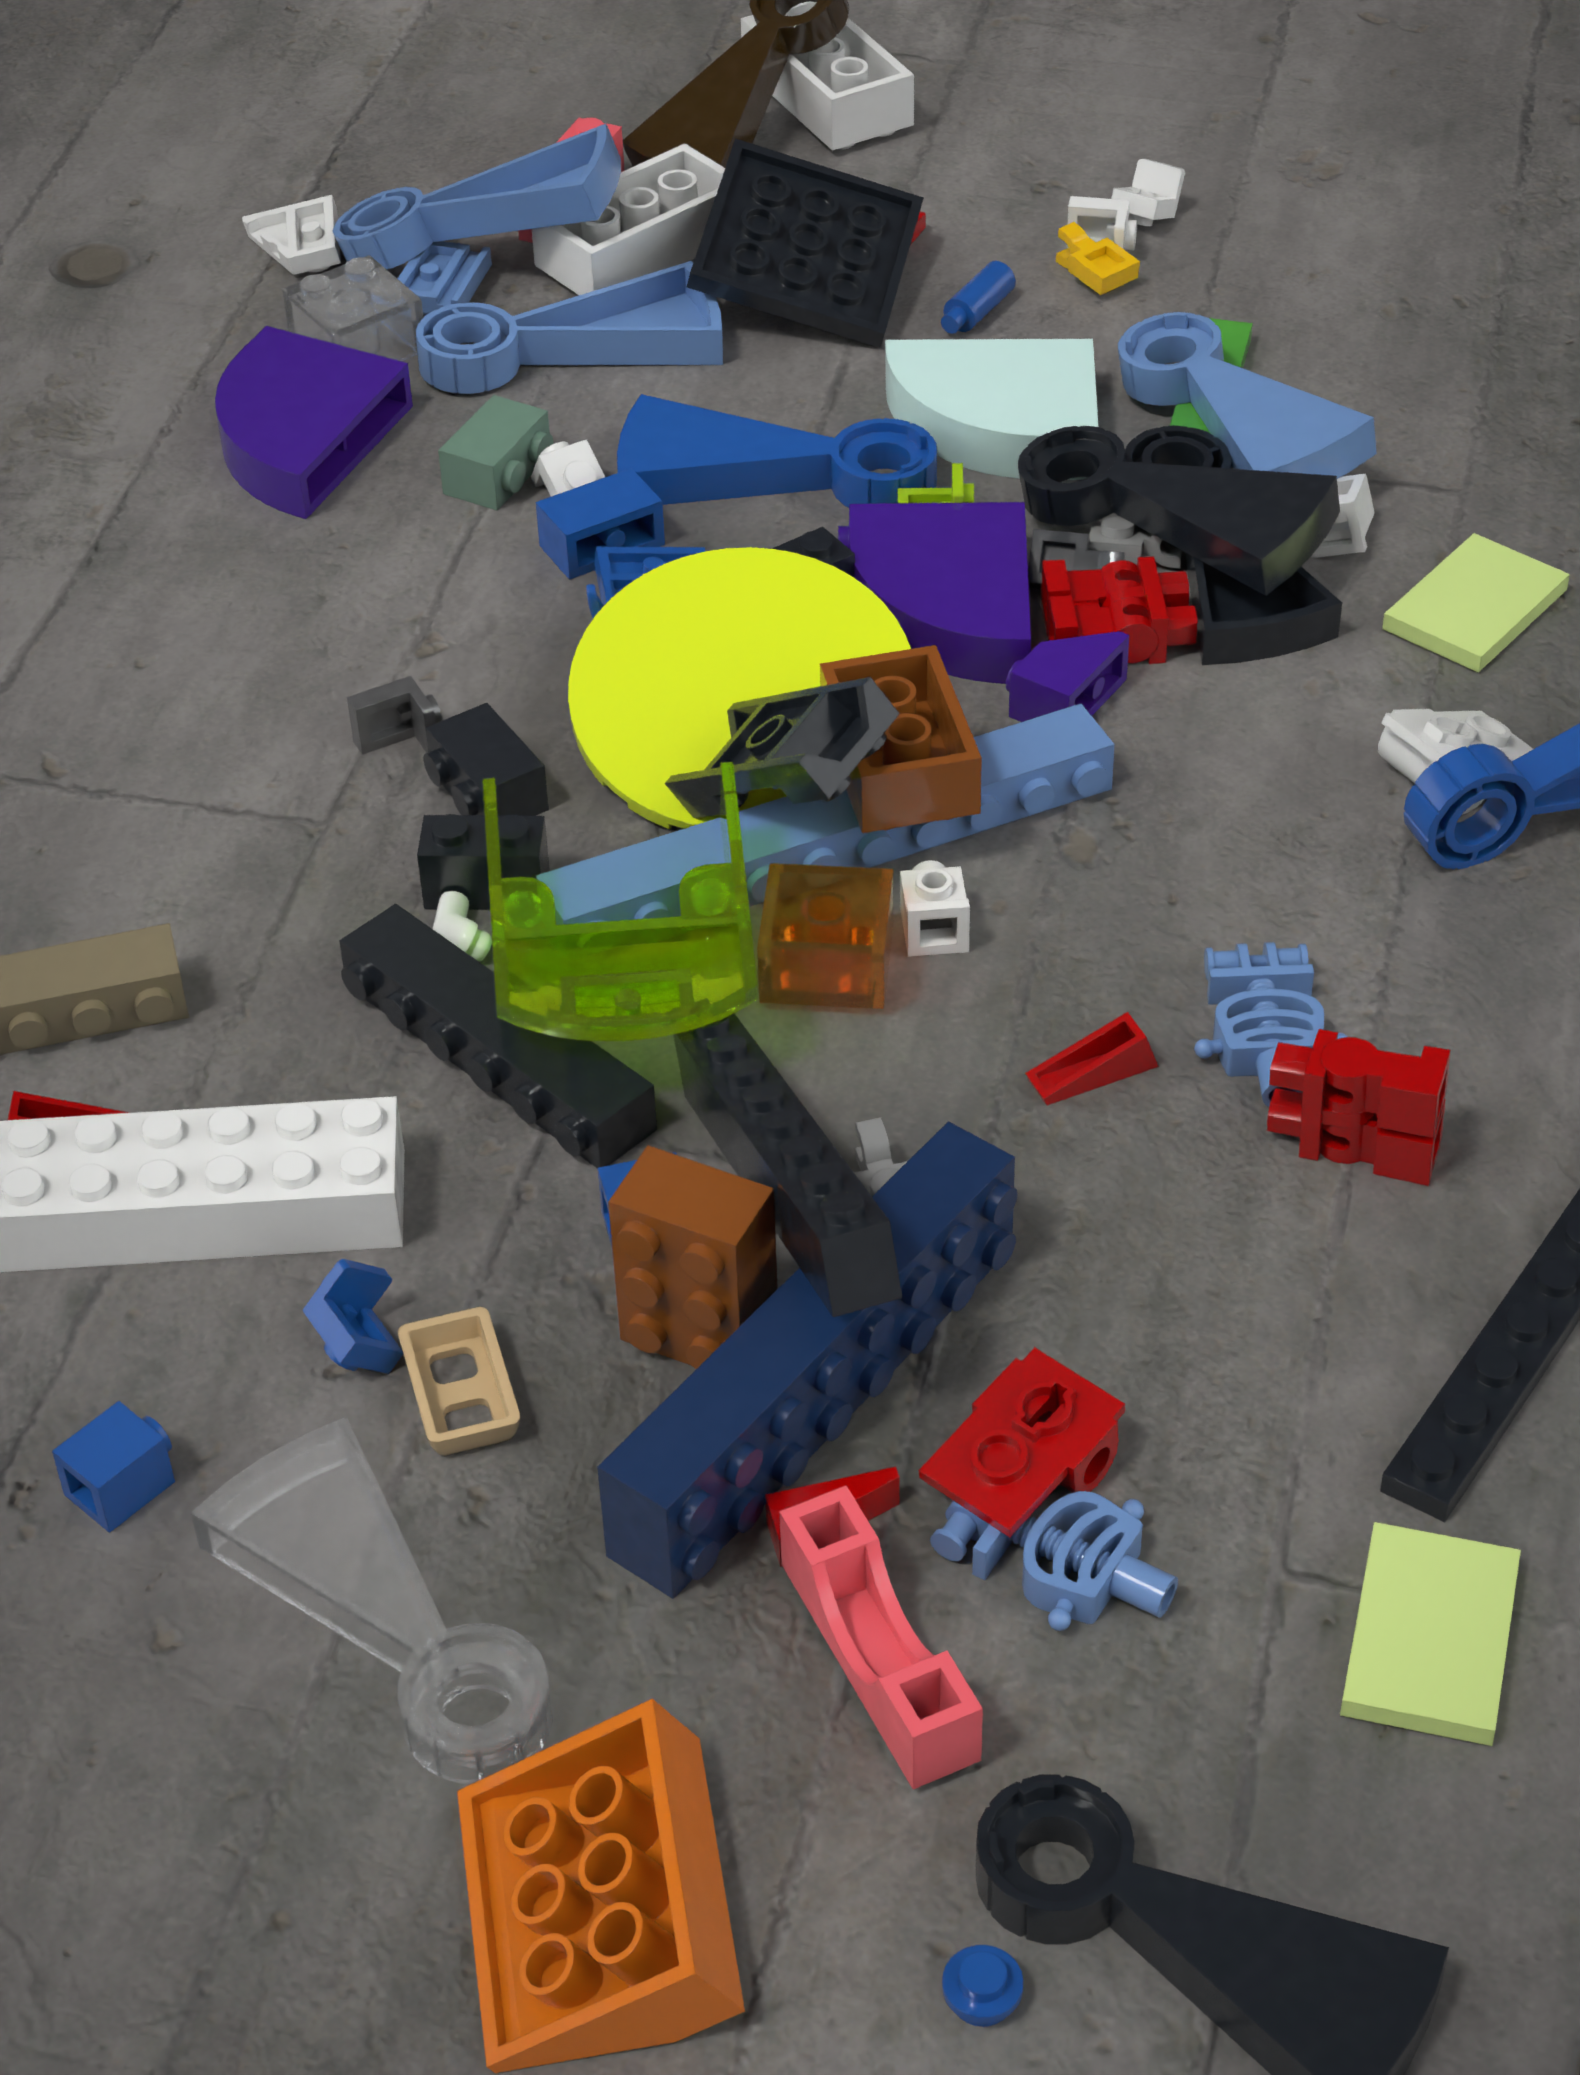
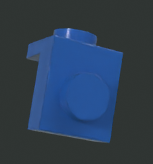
(346, 1321)

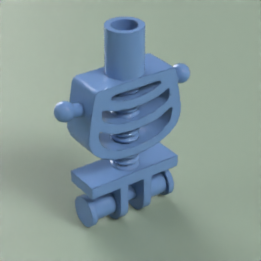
(1258, 1005)
(1076, 1533)

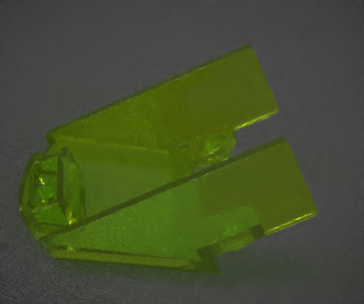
(624, 974)

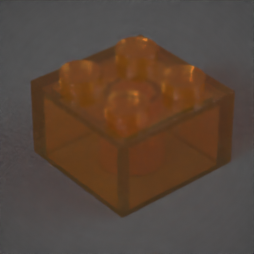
(826, 936)

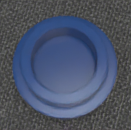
(982, 1985)

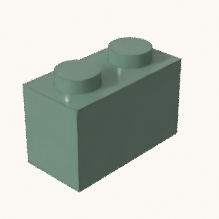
(494, 452)

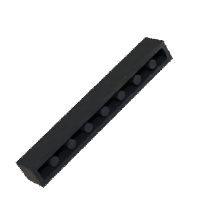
(772, 1139)

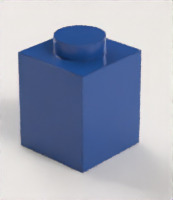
(115, 1465)

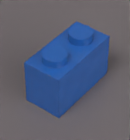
(602, 513)

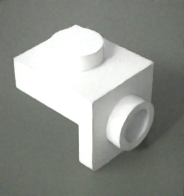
(1153, 191)
(1104, 219)
(566, 467)

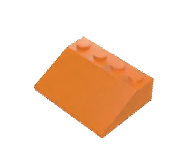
(598, 1895)

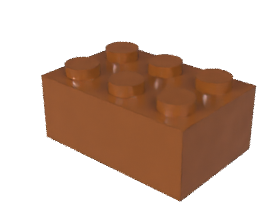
(929, 757)
(689, 1254)

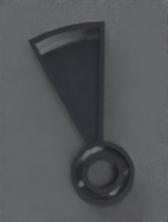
(1233, 519)
(1233, 618)
(1274, 1976)

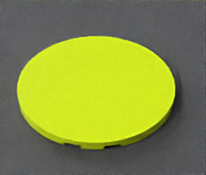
(690, 643)

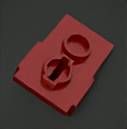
(1024, 1439)

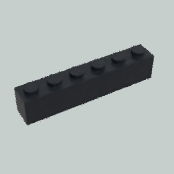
(449, 1003)

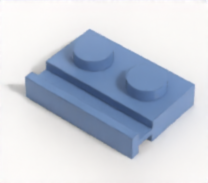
(446, 274)

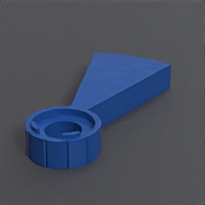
(715, 455)
(1514, 790)

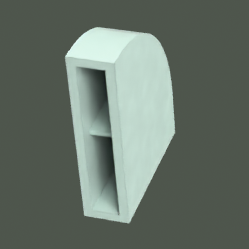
(991, 394)

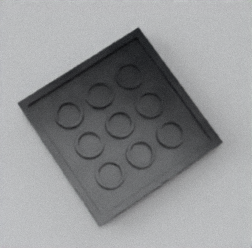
(806, 243)

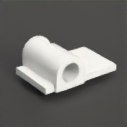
(1421, 736)

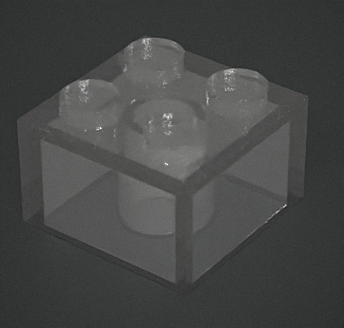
(356, 308)

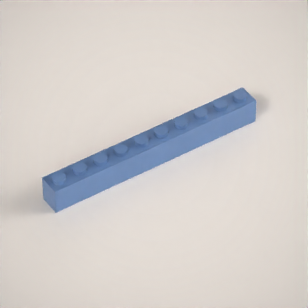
(1022, 774)

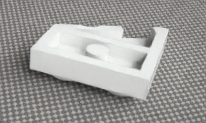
(298, 234)

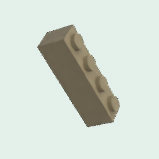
(89, 988)

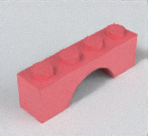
(909, 1693)

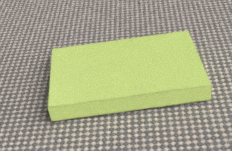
(1475, 602)
(1431, 1634)

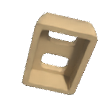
(449, 1336)

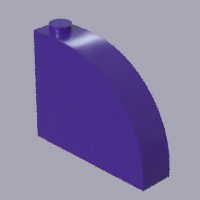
(304, 415)
(949, 578)

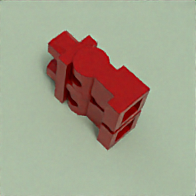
(1123, 599)
(1361, 1104)

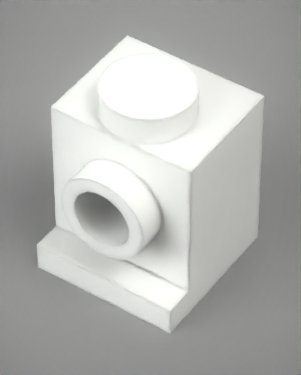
(1353, 521)
(929, 894)

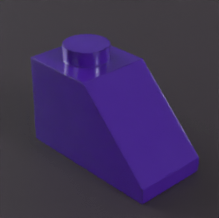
(1068, 674)

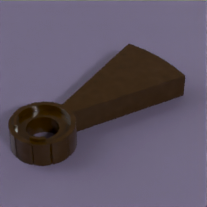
(738, 86)

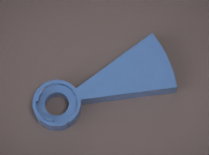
(539, 190)
(623, 324)
(1256, 417)

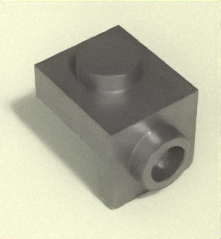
(391, 715)

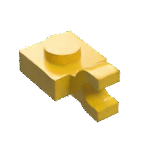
(1097, 264)

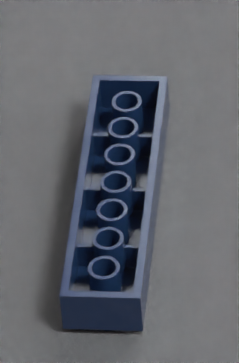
(799, 1374)

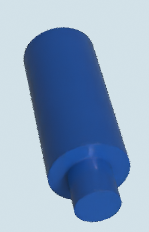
(978, 297)

